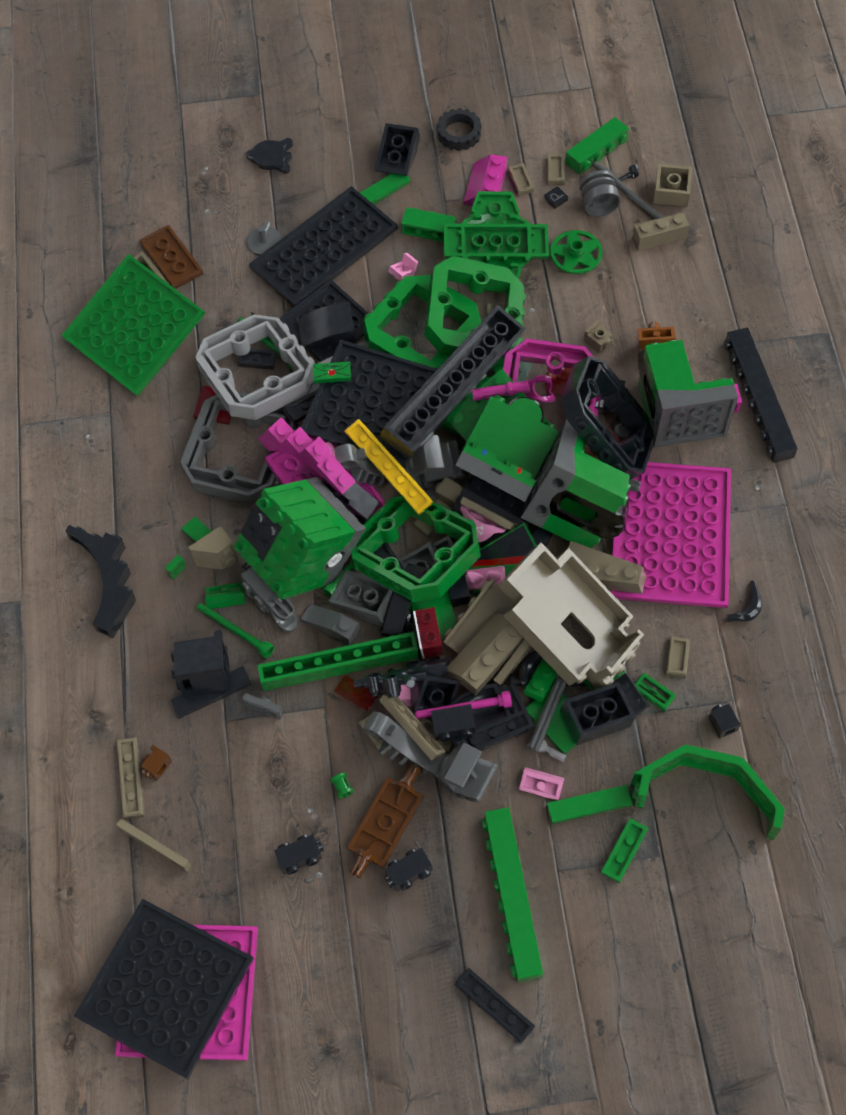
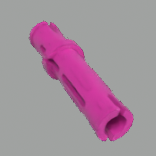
(501, 390)

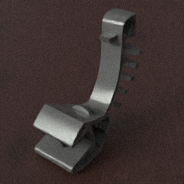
(426, 467)
(459, 771)

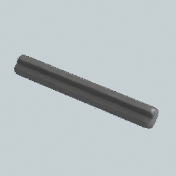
(547, 715)

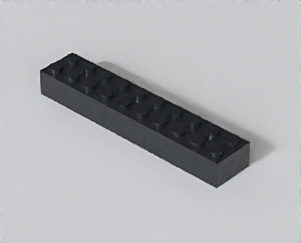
(452, 383)

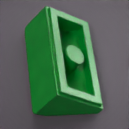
(225, 595)

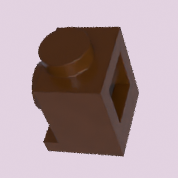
(155, 763)

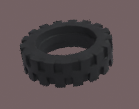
(455, 116)

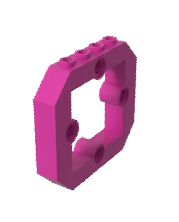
(544, 353)

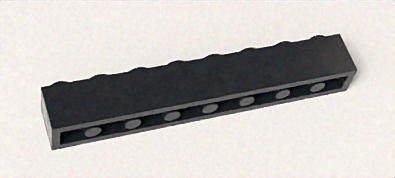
(760, 395)

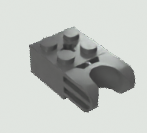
(268, 602)

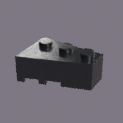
(356, 501)

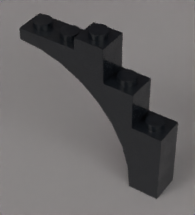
(116, 597)

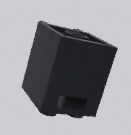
(201, 665)

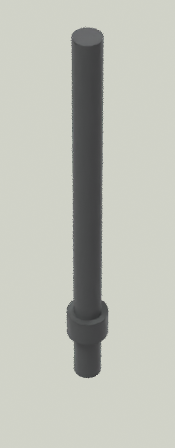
(630, 193)

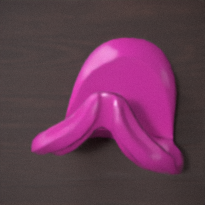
(532, 394)

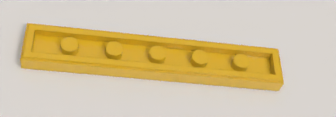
(389, 467)

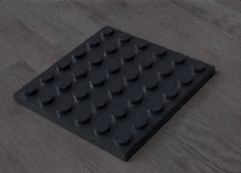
(374, 395)
(164, 988)

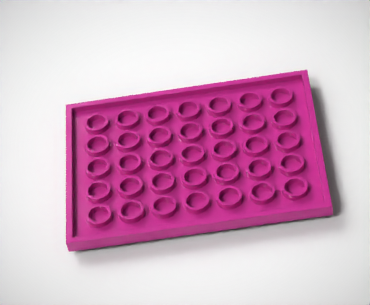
(679, 535)

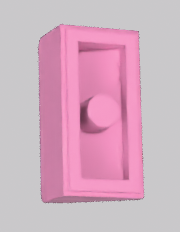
(541, 783)

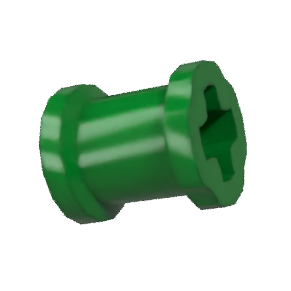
(342, 785)

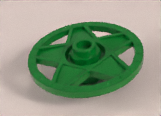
(576, 252)

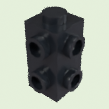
(299, 854)
(409, 869)

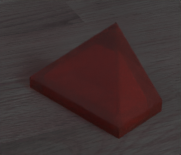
(358, 696)

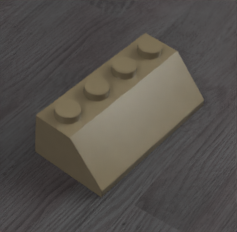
(485, 653)

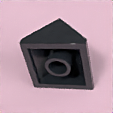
(433, 692)

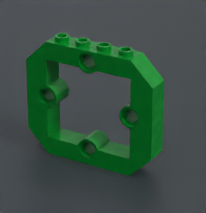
(478, 278)
(461, 309)
(450, 562)

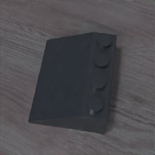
(495, 500)

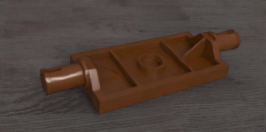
(385, 822)

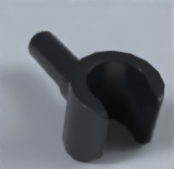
(633, 173)

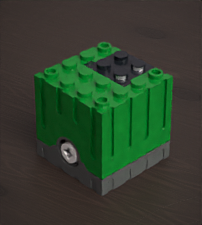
(298, 537)

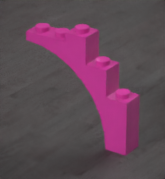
(313, 453)

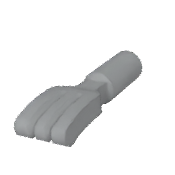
(551, 751)

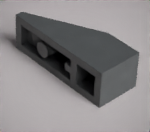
(332, 624)

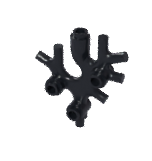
(394, 678)

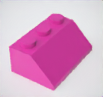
(486, 175)

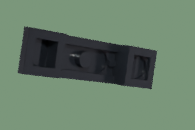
(400, 606)

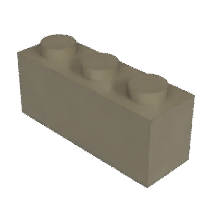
(660, 231)

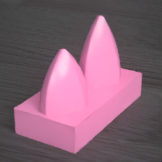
(477, 577)

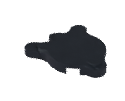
(272, 155)

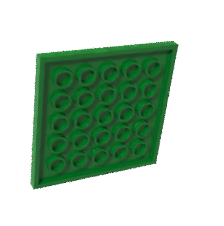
(133, 324)

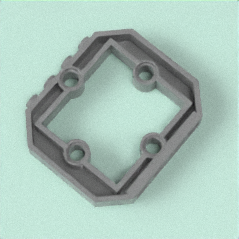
(237, 340)

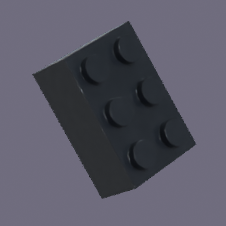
(597, 713)

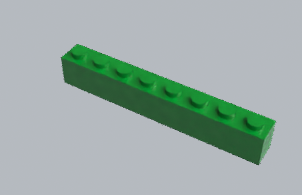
(338, 661)
(513, 895)

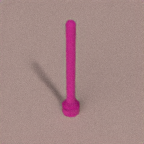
(502, 699)

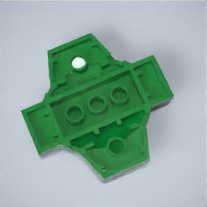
(496, 234)

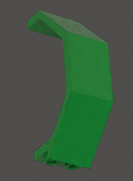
(717, 763)

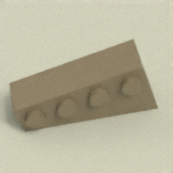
(610, 570)

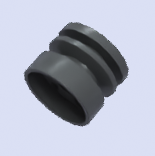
(599, 193)

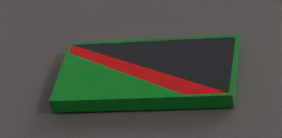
(506, 551)

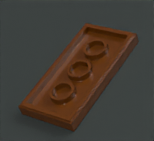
(171, 257)

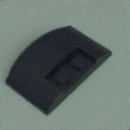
(495, 723)

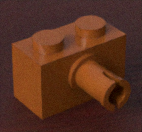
(654, 335)

